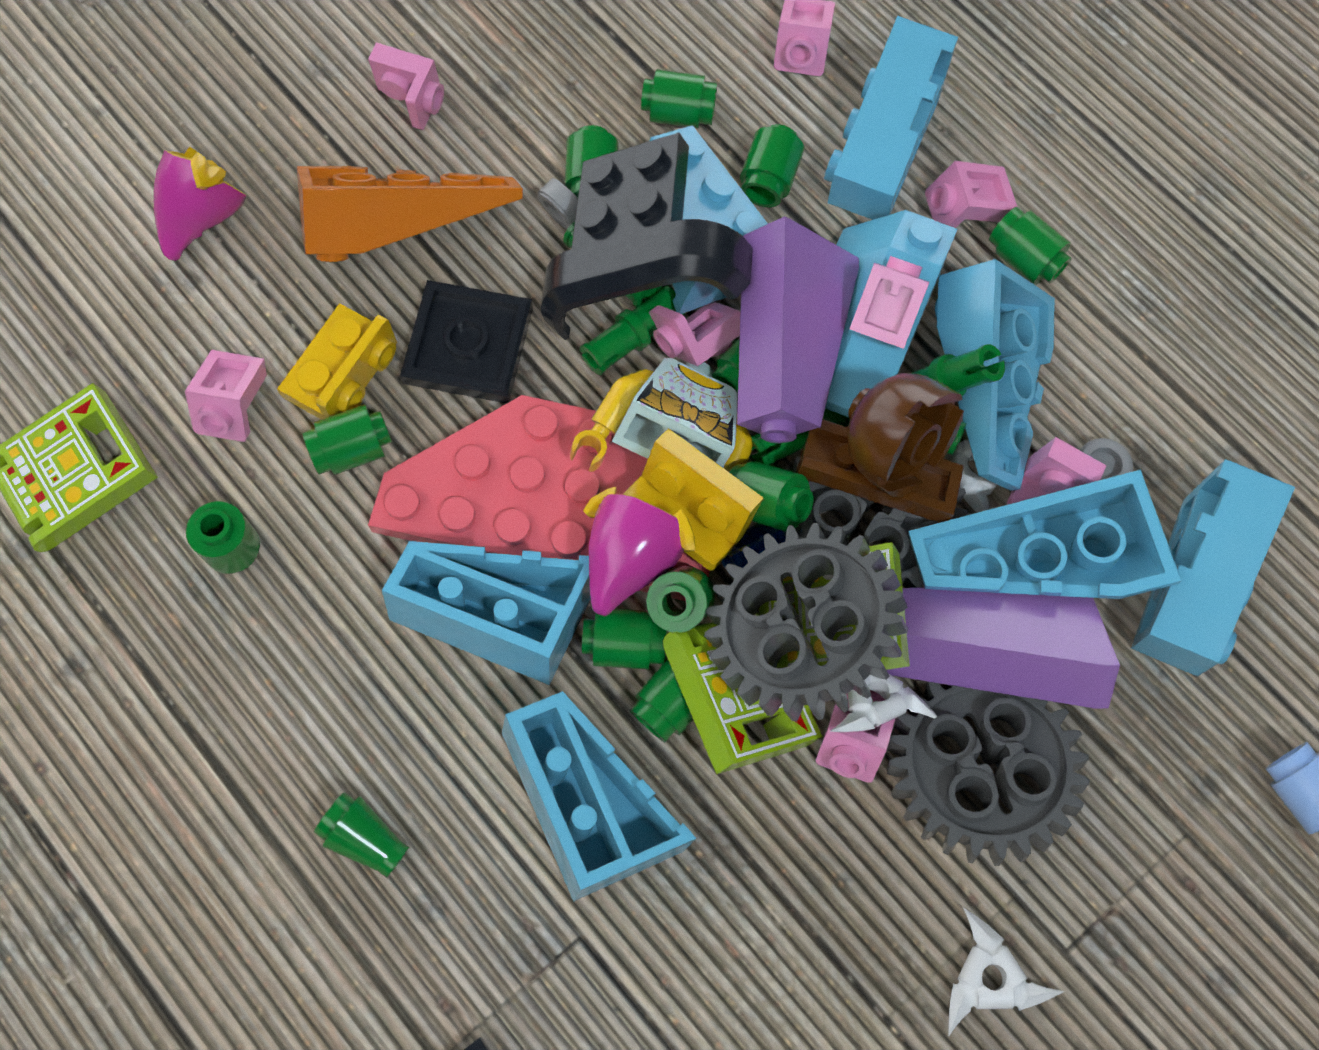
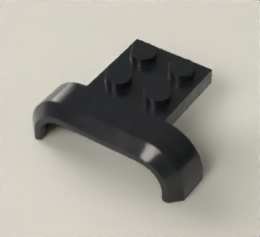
(635, 234)

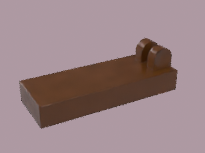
(828, 463)

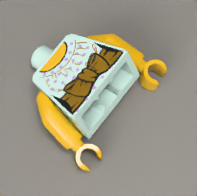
(675, 398)

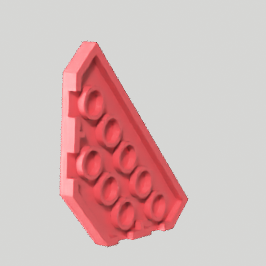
(508, 485)

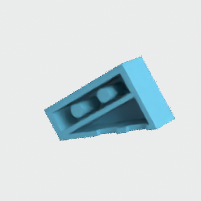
(1218, 553)

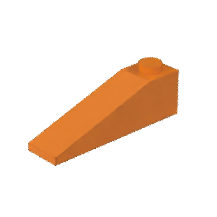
(356, 212)

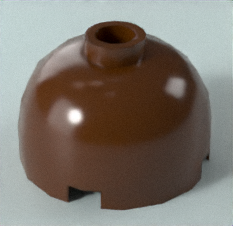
(900, 429)

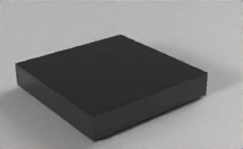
(467, 341)

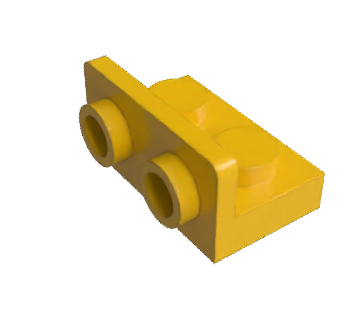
(339, 363)
(710, 496)

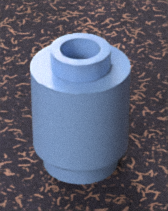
(1298, 784)

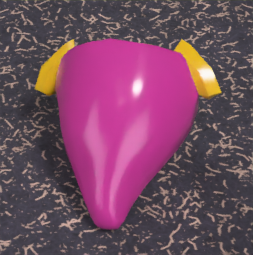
(190, 199)
(631, 546)

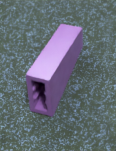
(791, 328)
(1011, 645)

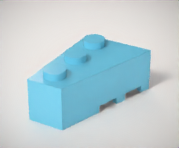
(891, 120)
(713, 197)
(491, 603)
(586, 799)

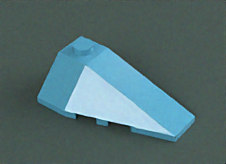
(903, 235)
(1005, 310)
(1065, 543)

